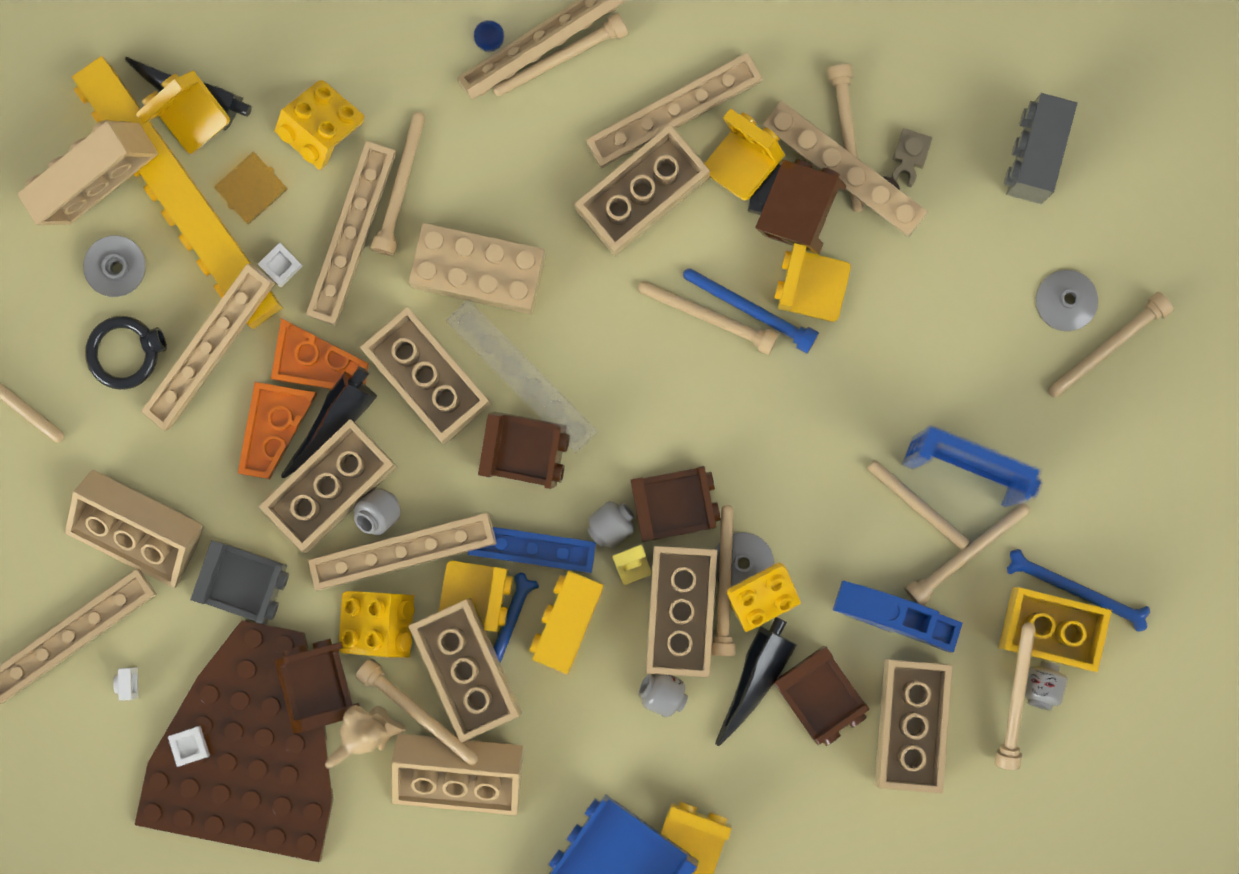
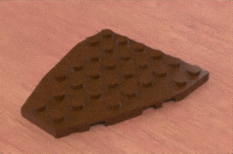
(261, 779)

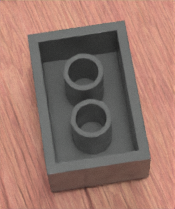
(1040, 148)

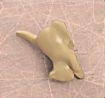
(364, 732)

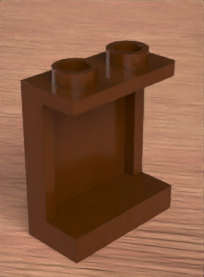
(799, 204)
(523, 449)
(675, 503)
(314, 685)
(821, 696)

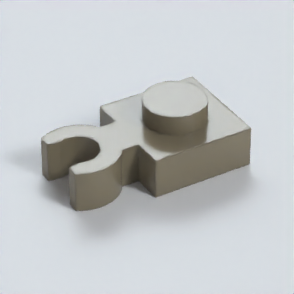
(911, 152)

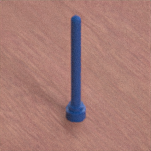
(802, 337)

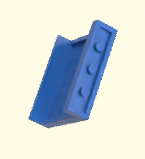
(1018, 477)
(619, 843)

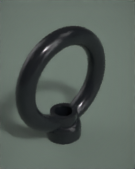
(151, 341)

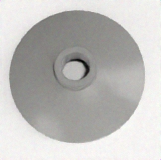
(104, 255)
(1056, 311)
(753, 549)

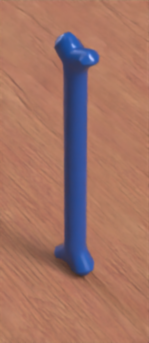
(1021, 564)
(523, 588)

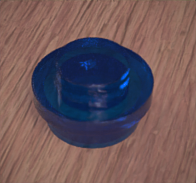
(488, 35)

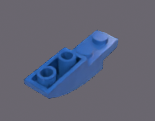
(897, 615)

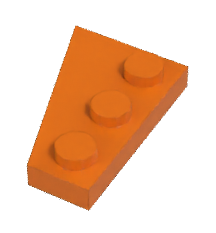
(310, 360)
(270, 427)

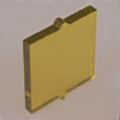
(250, 188)

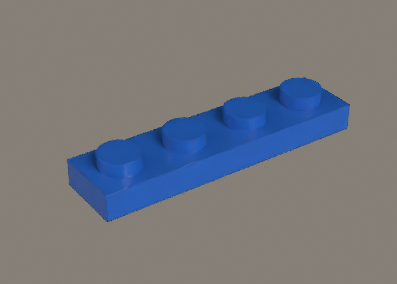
(540, 550)

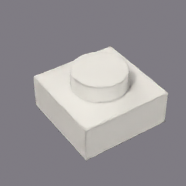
(280, 264)
(126, 683)
(188, 746)

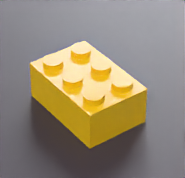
(566, 621)
(1064, 628)

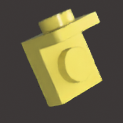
(632, 565)

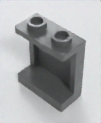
(240, 582)

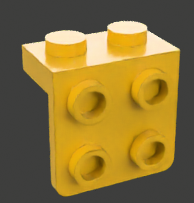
(186, 110)
(317, 122)
(744, 155)
(812, 284)
(483, 585)
(763, 597)
(376, 624)
(697, 834)

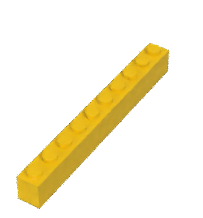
(172, 187)

